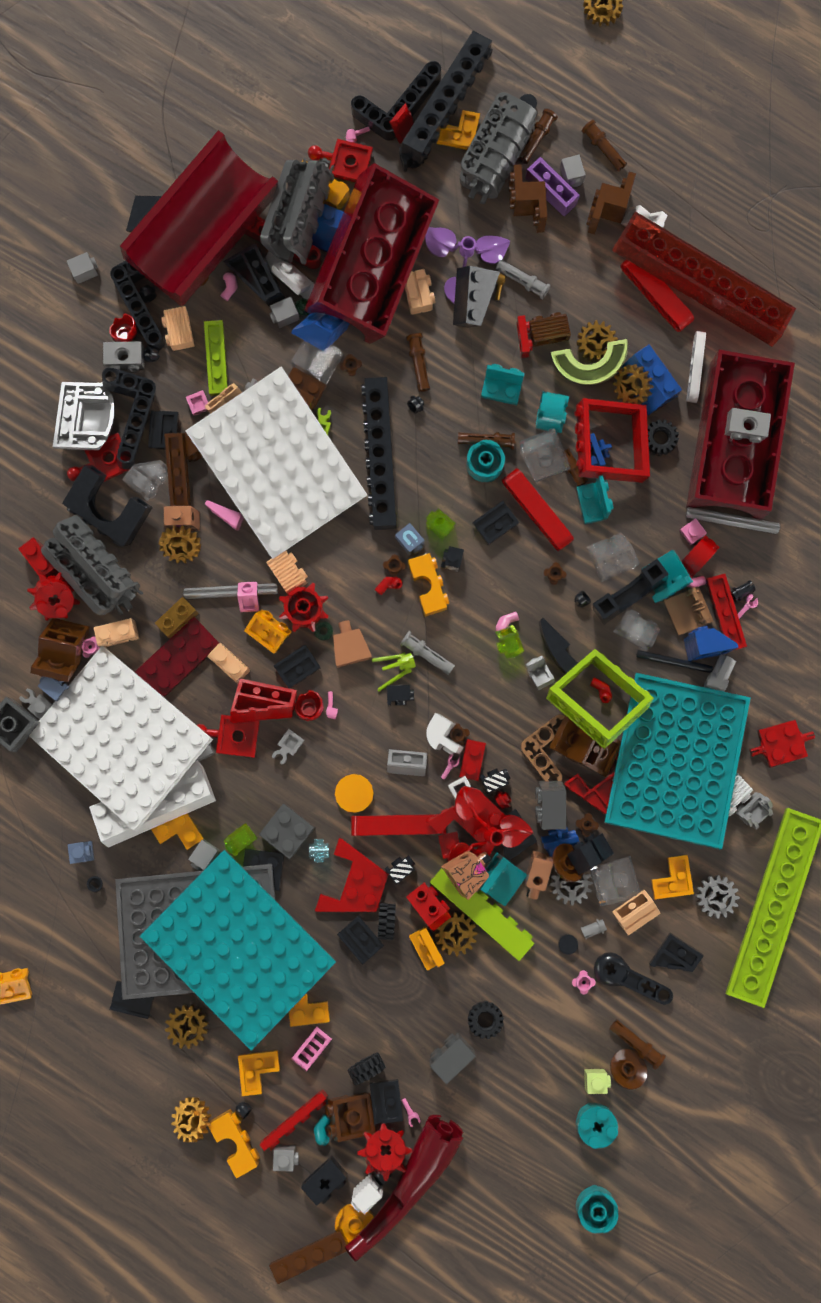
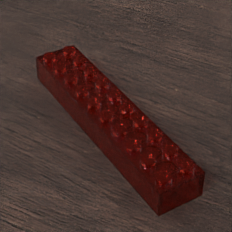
(704, 279)

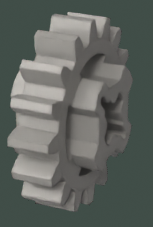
(713, 889)
(571, 892)

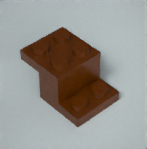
(528, 198)
(610, 202)
(308, 387)
(60, 650)
(582, 749)

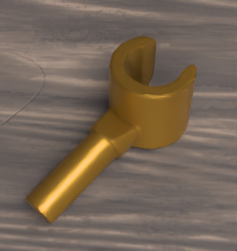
(501, 280)

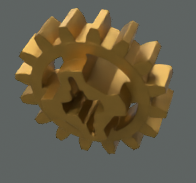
(603, 11)
(588, 342)
(632, 385)
(179, 544)
(465, 934)
(178, 1024)
(191, 1119)

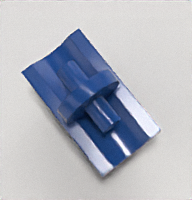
(597, 457)
(557, 837)

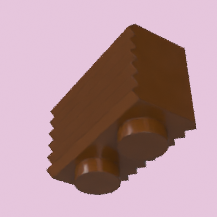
(549, 329)

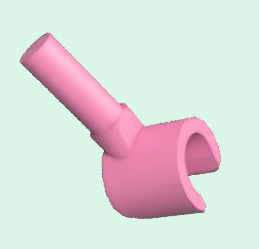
(351, 134)
(748, 605)
(331, 712)
(451, 763)
(411, 1114)

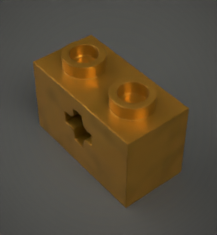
(176, 617)

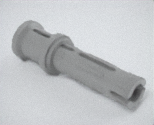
(530, 282)
(419, 648)

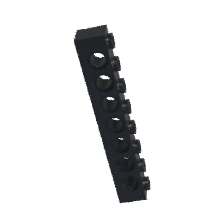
(481, 49)
(379, 387)

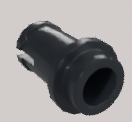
(743, 590)

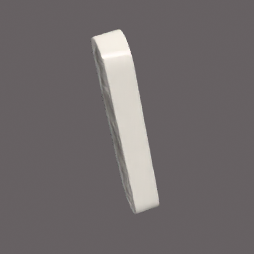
(696, 366)

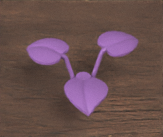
(442, 240)

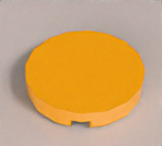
(354, 793)
(351, 1221)

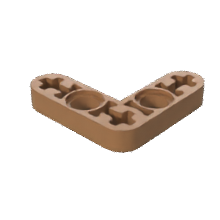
(538, 745)

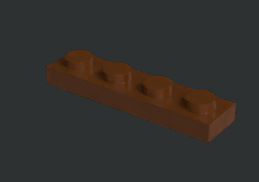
(177, 469)
(309, 1256)

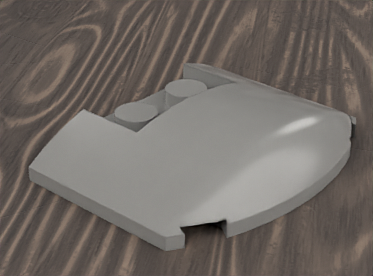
(83, 416)

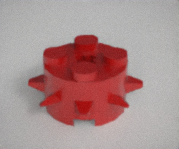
(47, 588)
(305, 596)
(372, 1152)

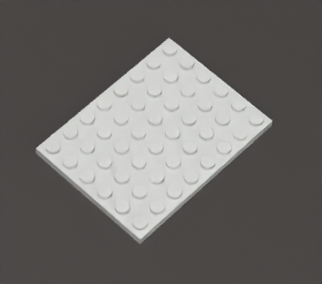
(276, 462)
(120, 738)

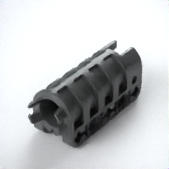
(499, 147)
(297, 208)
(90, 567)

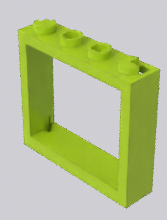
(583, 718)

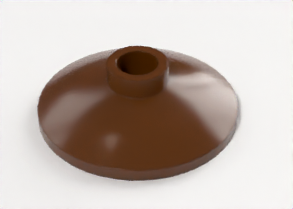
(563, 864)
(635, 1066)

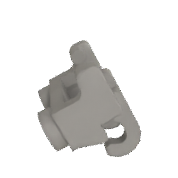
(755, 810)

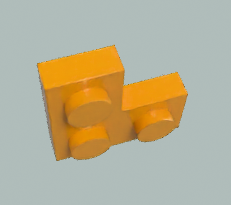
(463, 135)
(183, 827)
(679, 881)
(309, 1013)
(251, 1067)

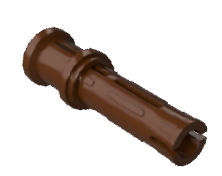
(541, 130)
(599, 139)
(417, 354)
(503, 440)
(644, 1049)

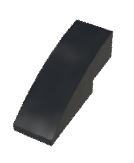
(557, 647)

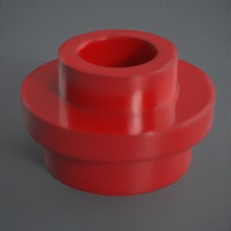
(503, 799)

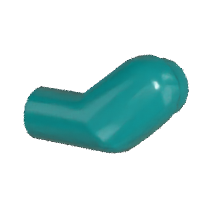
(319, 1130)

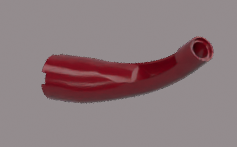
(427, 1162)

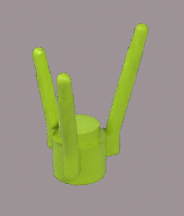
(405, 663)

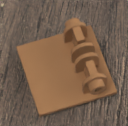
(688, 610)

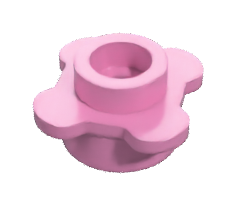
(89, 642)
(583, 976)

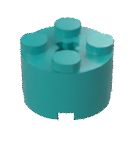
(552, 411)
(485, 450)
(585, 1126)
(592, 1220)

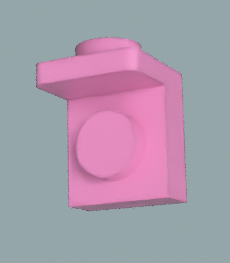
(248, 597)

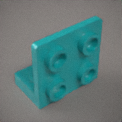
(502, 384)
(594, 501)
(677, 578)
(503, 879)

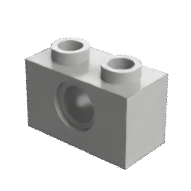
(114, 350)
(758, 421)

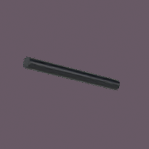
(674, 661)

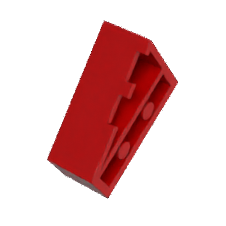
(262, 702)

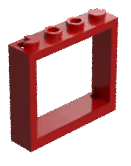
(640, 441)

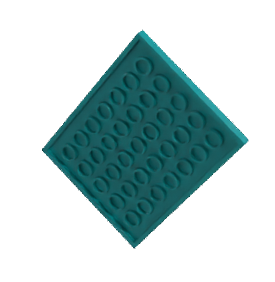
(679, 762)
(238, 949)

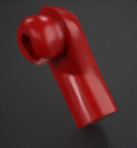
(388, 583)
(603, 688)

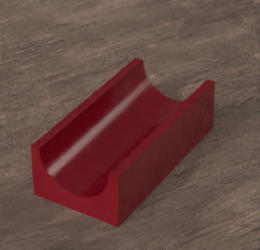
(198, 220)
(373, 252)
(732, 470)

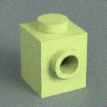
(596, 1081)

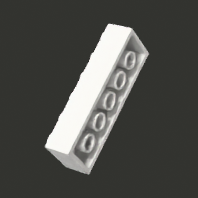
(186, 796)

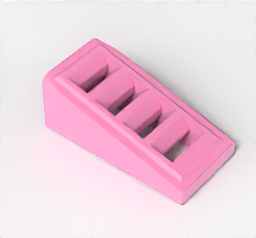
(229, 516)
(300, 1062)

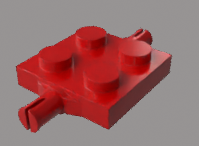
(782, 743)

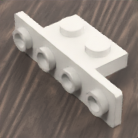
(290, 276)

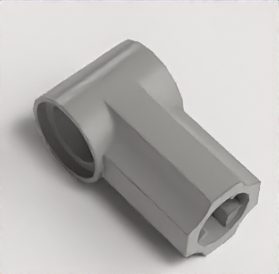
(719, 676)

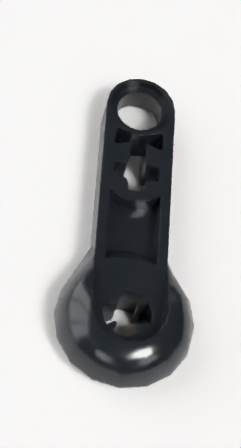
(627, 977)

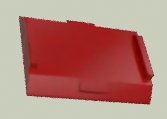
(402, 123)

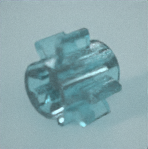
(319, 850)

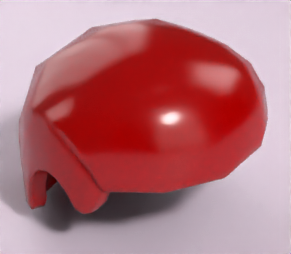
(123, 329)
(309, 706)

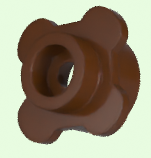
(350, 359)
(394, 560)
(555, 578)
(463, 734)
(587, 819)

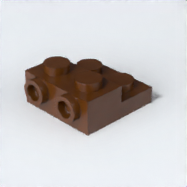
(350, 1116)

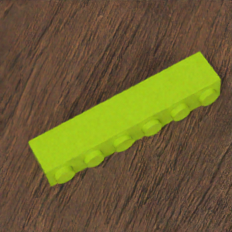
(487, 917)

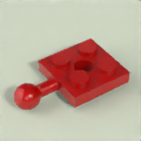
(342, 152)
(96, 458)
(226, 743)

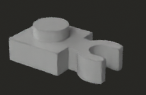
(39, 705)
(290, 744)

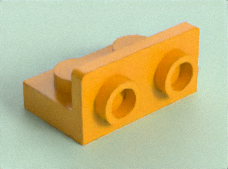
(267, 630)
(426, 948)
(14, 986)

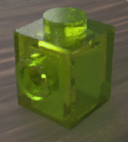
(439, 523)
(509, 642)
(239, 839)

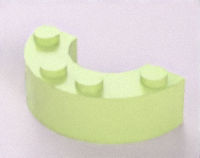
(597, 372)

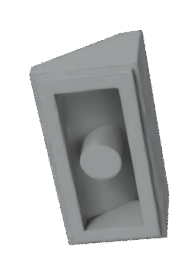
(406, 762)

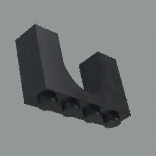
(81, 502)
(649, 579)

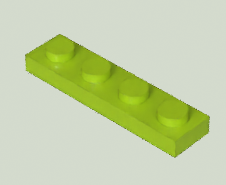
(215, 356)

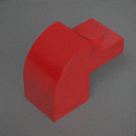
(699, 555)

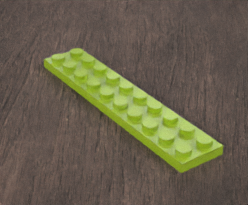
(774, 908)

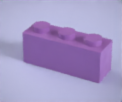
(558, 191)

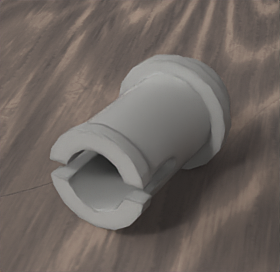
(593, 929)

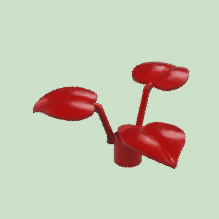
(512, 828)

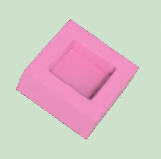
(197, 402)
(693, 531)

